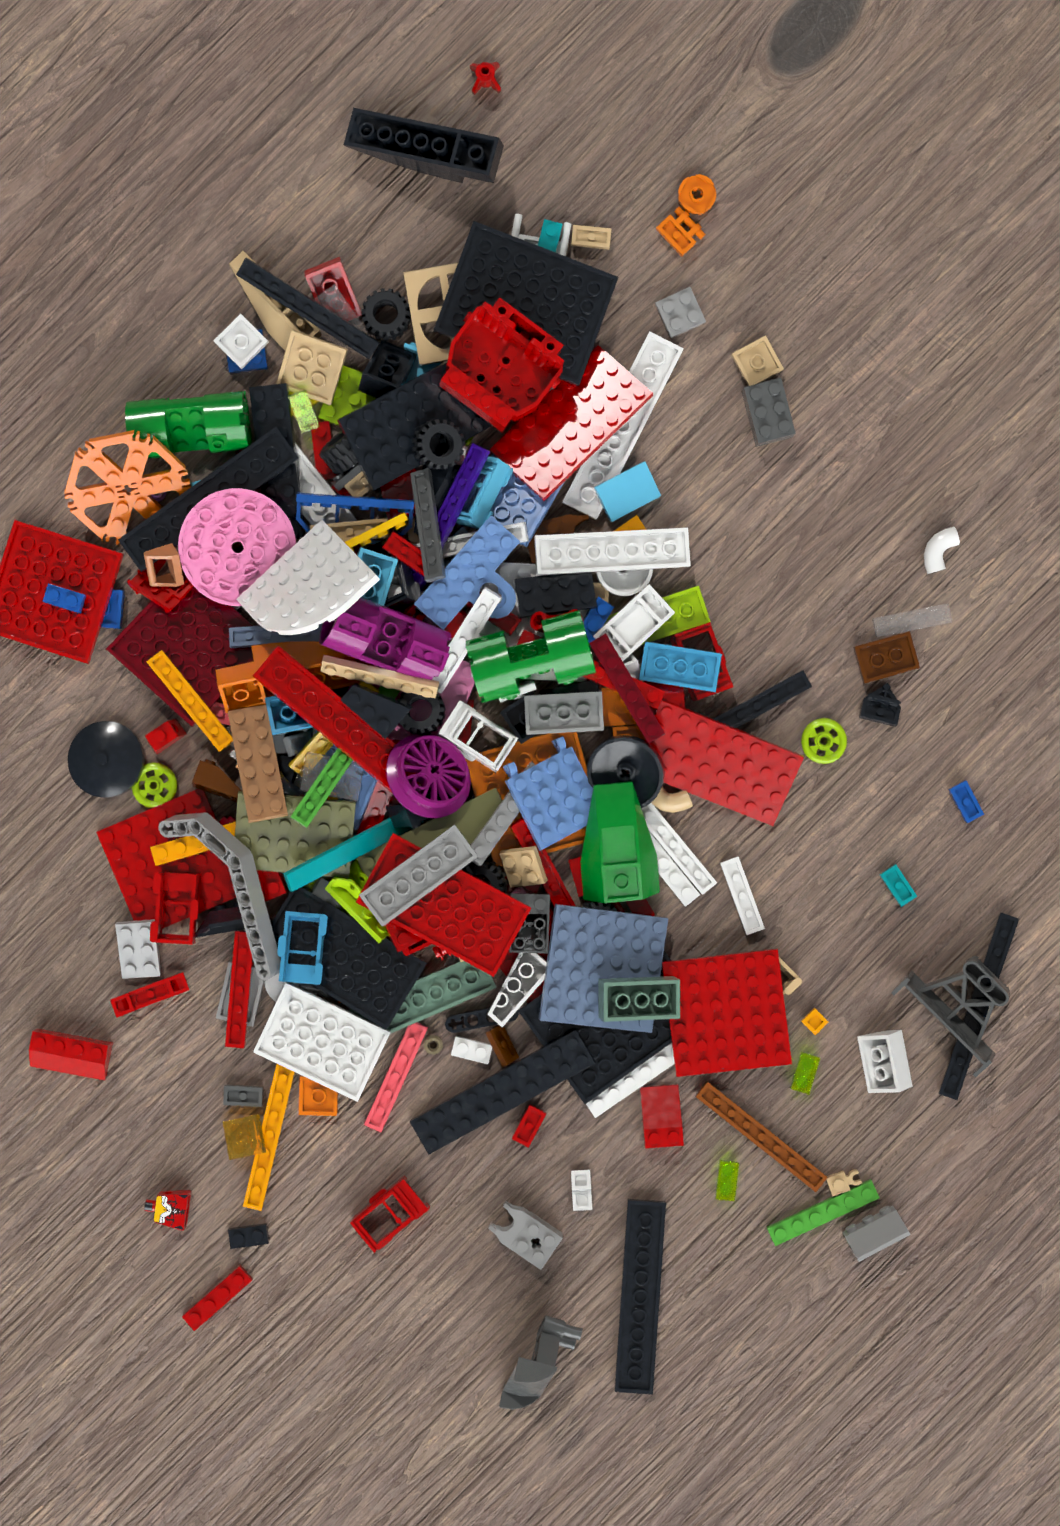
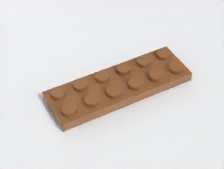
(257, 763)

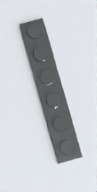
(428, 525)

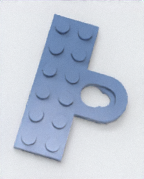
(468, 572)

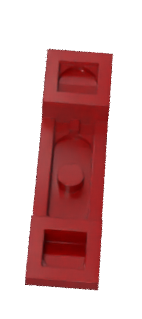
(149, 994)

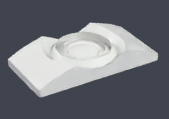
(636, 621)

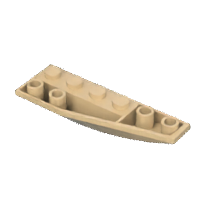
(275, 317)

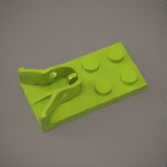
(346, 892)

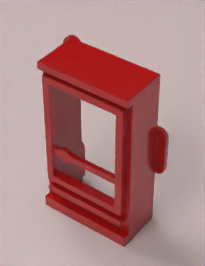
(724, 681)
(174, 882)
(406, 1197)

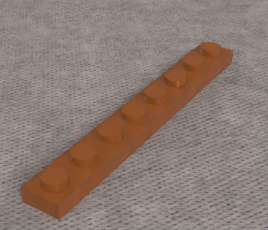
(761, 1136)

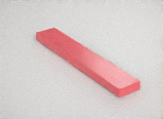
(395, 1076)

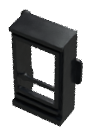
(409, 588)

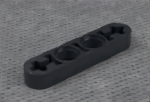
(482, 1020)

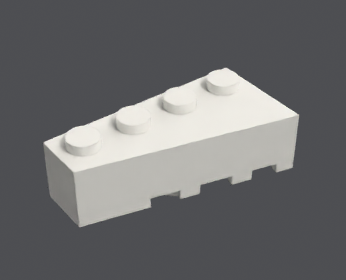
(520, 983)

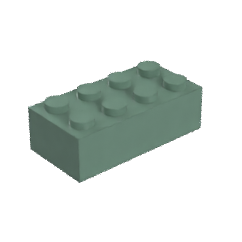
(639, 998)

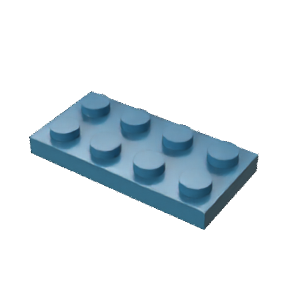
(680, 666)

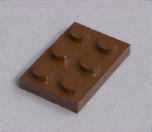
(886, 657)

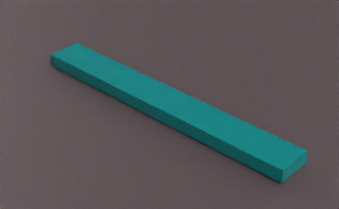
(341, 854)

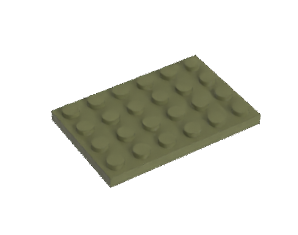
(284, 843)

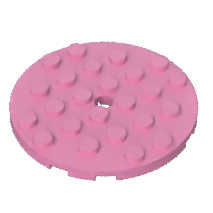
(214, 527)

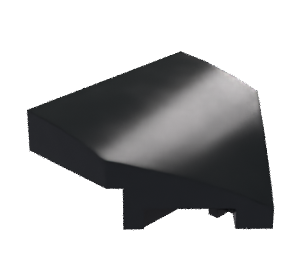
(881, 707)

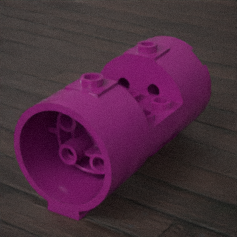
(388, 639)

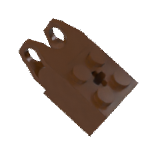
(559, 525)

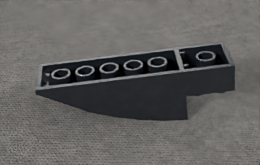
(425, 146)

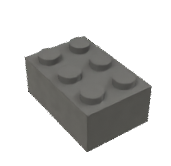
(768, 412)

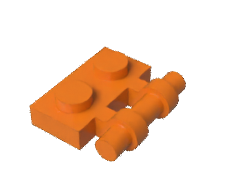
(677, 235)

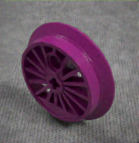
(429, 774)

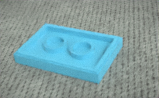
(627, 491)

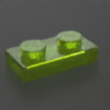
(303, 411)
(805, 1073)
(727, 1180)

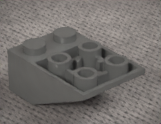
(534, 933)

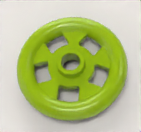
(811, 751)
(170, 785)

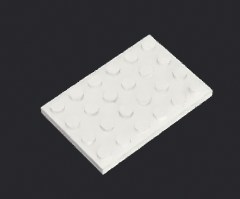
(321, 1041)

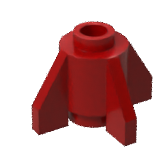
(485, 76)

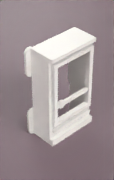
(457, 722)

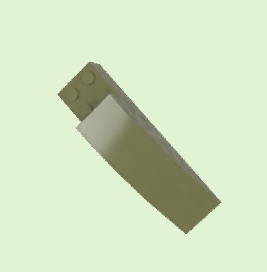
(468, 818)

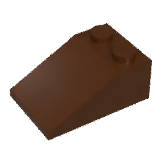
(214, 781)

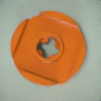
(699, 205)

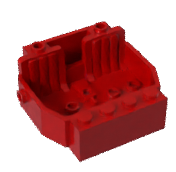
(479, 351)

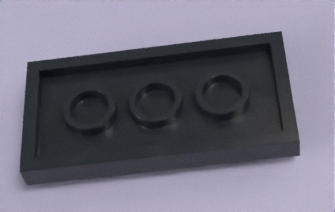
(555, 593)

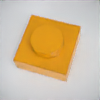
(814, 1021)

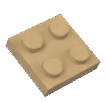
(757, 361)
(523, 866)

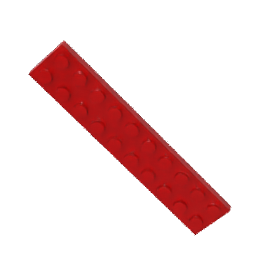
(326, 713)

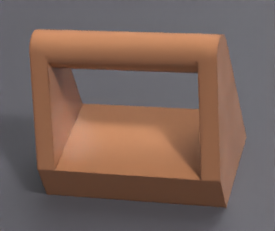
(171, 579)

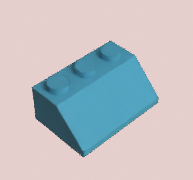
(384, 568)

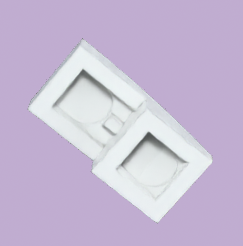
(581, 1190)

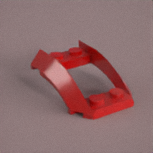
(161, 595)

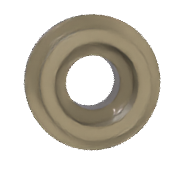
(429, 1049)

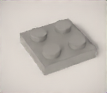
(680, 312)

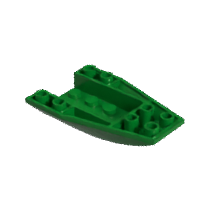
(617, 848)

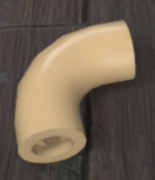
(672, 802)

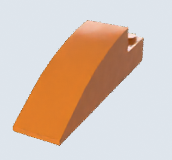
(242, 690)

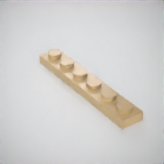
(379, 676)

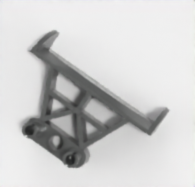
(996, 994)
(532, 1376)

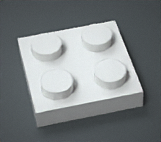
(241, 341)

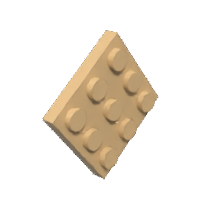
(312, 366)

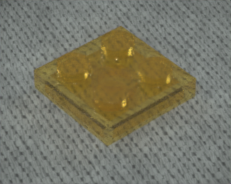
(244, 1137)

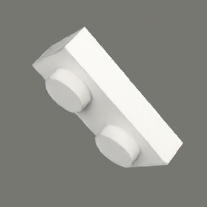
(471, 1050)

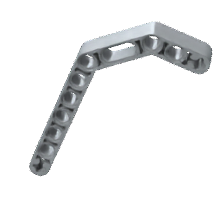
(244, 880)

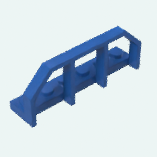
(346, 502)

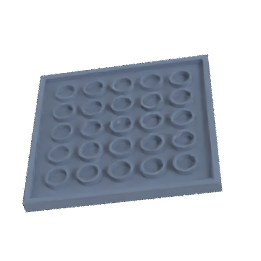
(596, 946)

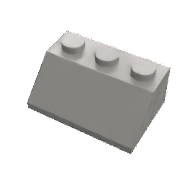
(875, 1232)

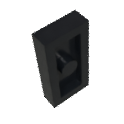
(248, 1236)

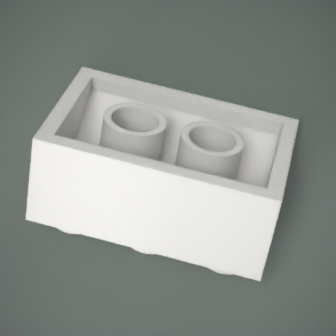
(885, 1061)

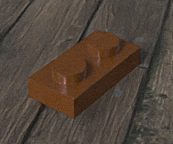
(502, 1045)

